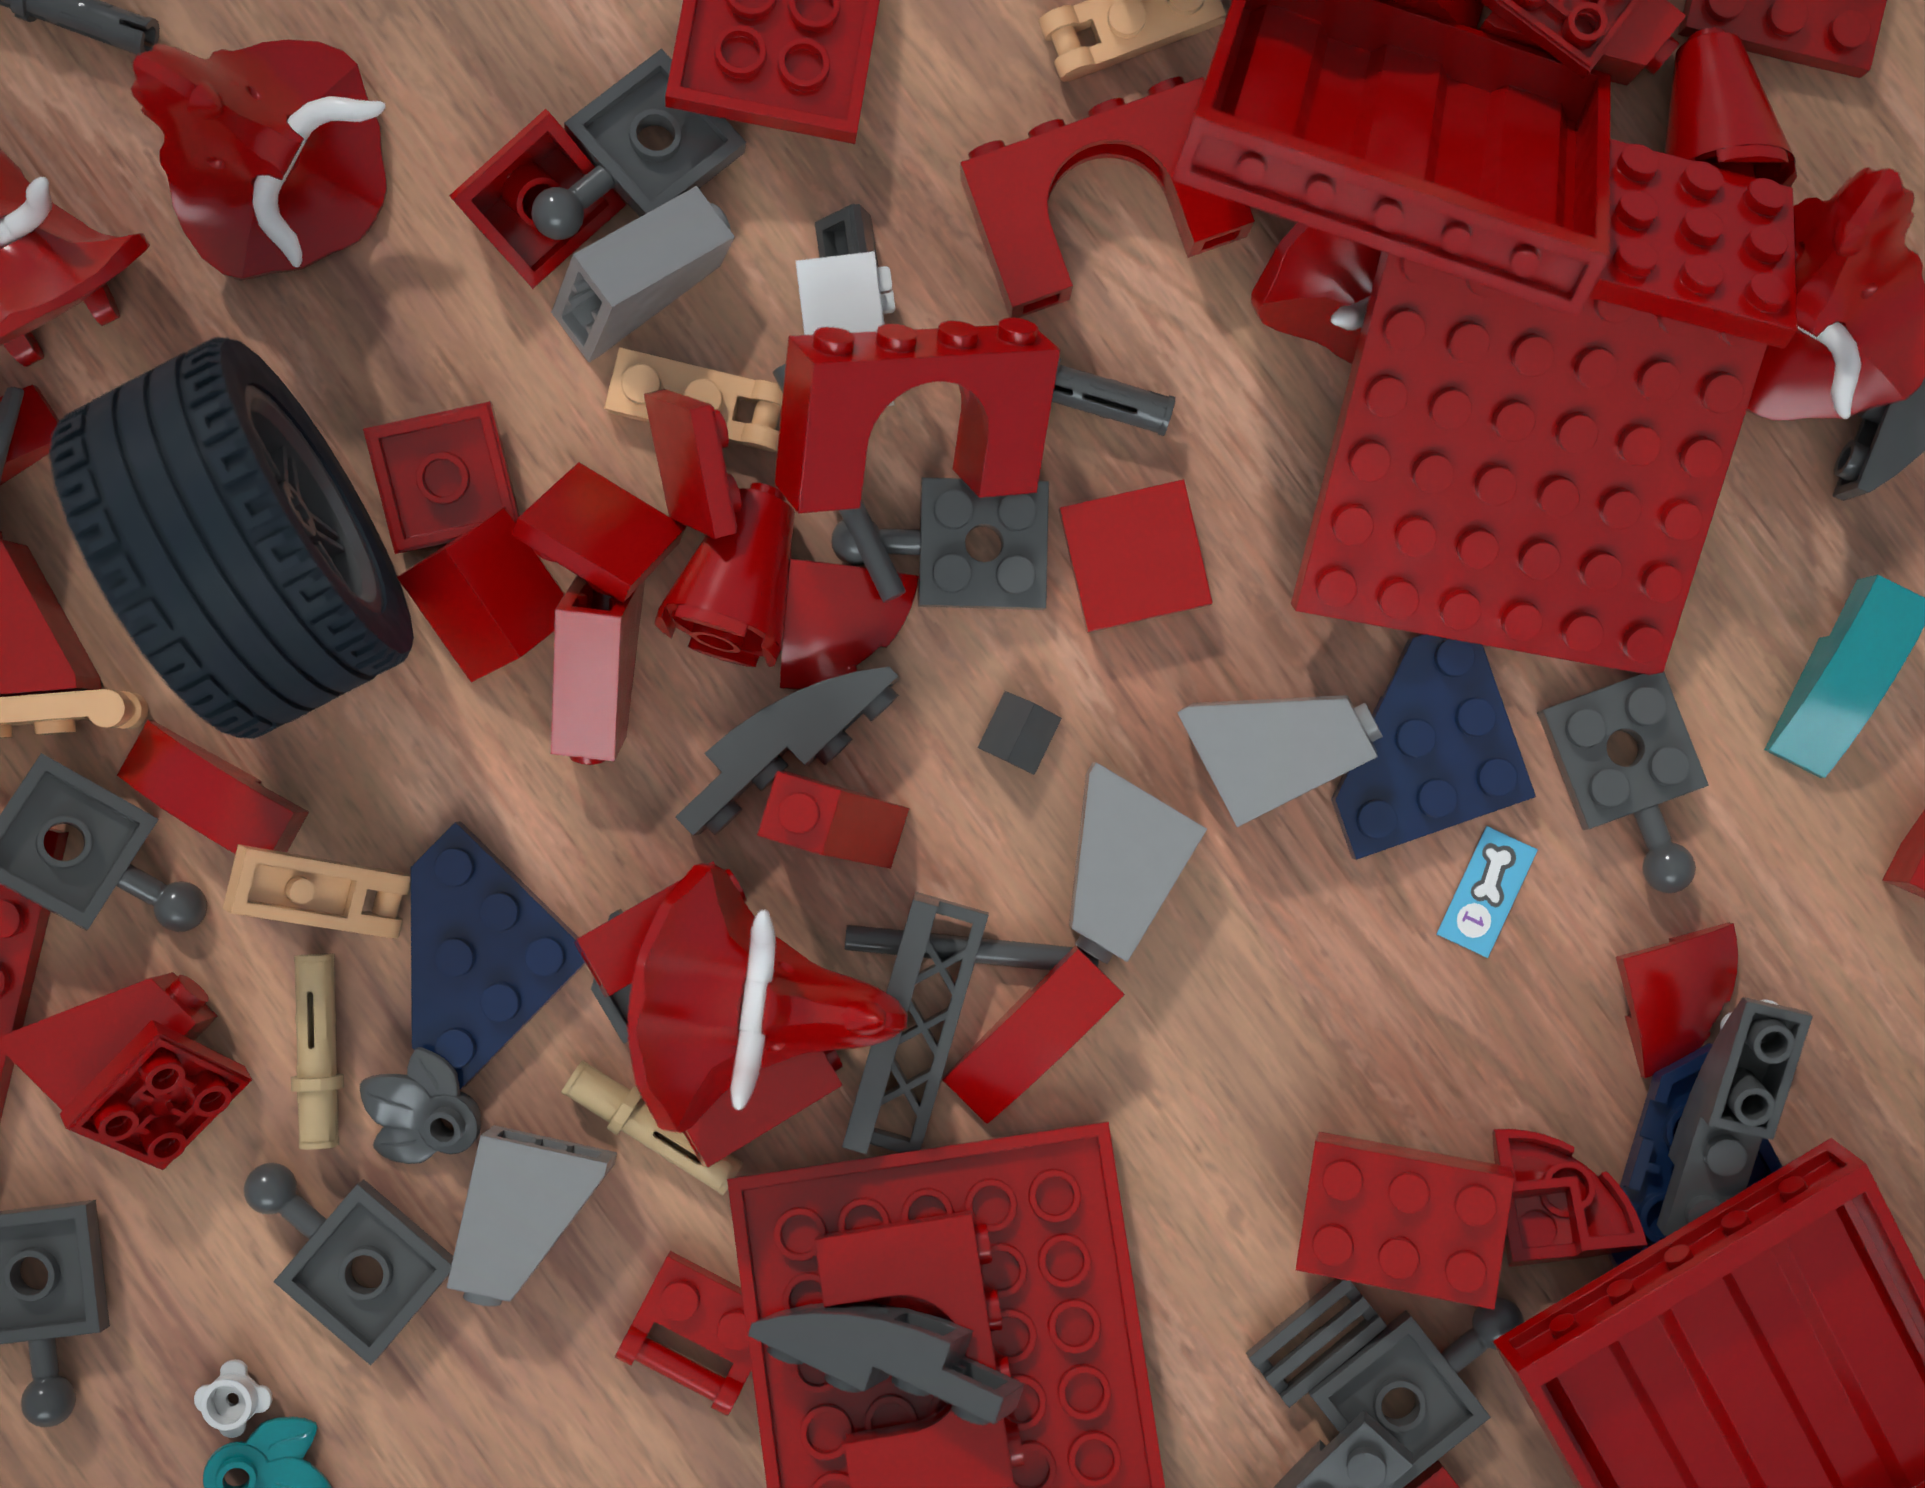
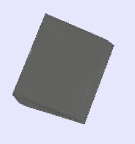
(845, 232)
(1019, 732)

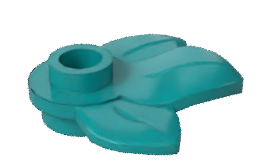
(270, 1457)

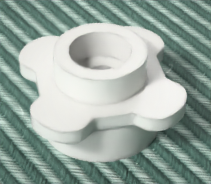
(214, 1402)

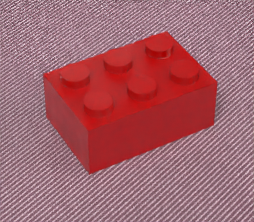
(1405, 1219)

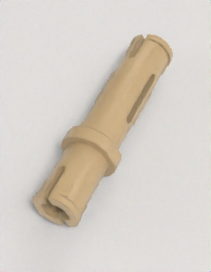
(316, 1052)
(629, 1113)

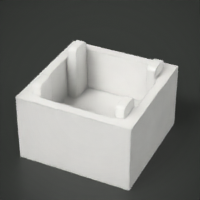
(844, 293)

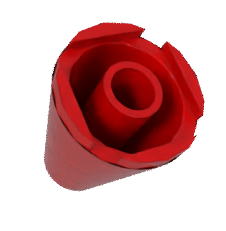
(1723, 111)
(737, 584)

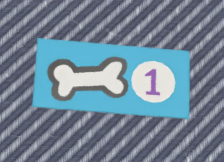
(1487, 891)

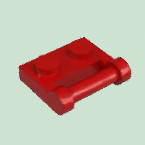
(703, 1311)

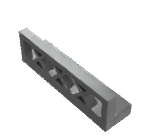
(881, 1057)

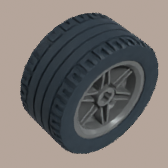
(229, 540)

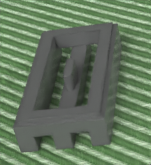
(1331, 1358)

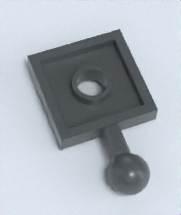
(641, 176)
(947, 570)
(1662, 770)
(111, 836)
(322, 1270)
(69, 1305)
(1408, 1359)

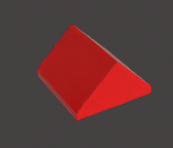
(505, 187)
(486, 596)

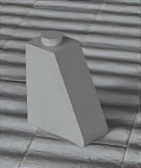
(640, 271)
(1278, 747)
(1125, 863)
(518, 1207)

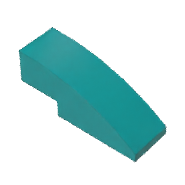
(1848, 674)

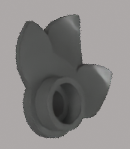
(412, 1109)

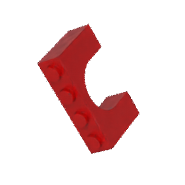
(1013, 184)
(845, 381)
(780, 1088)
(940, 1264)

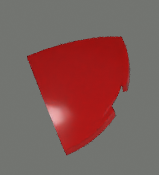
(836, 620)
(1677, 993)
(1561, 1204)

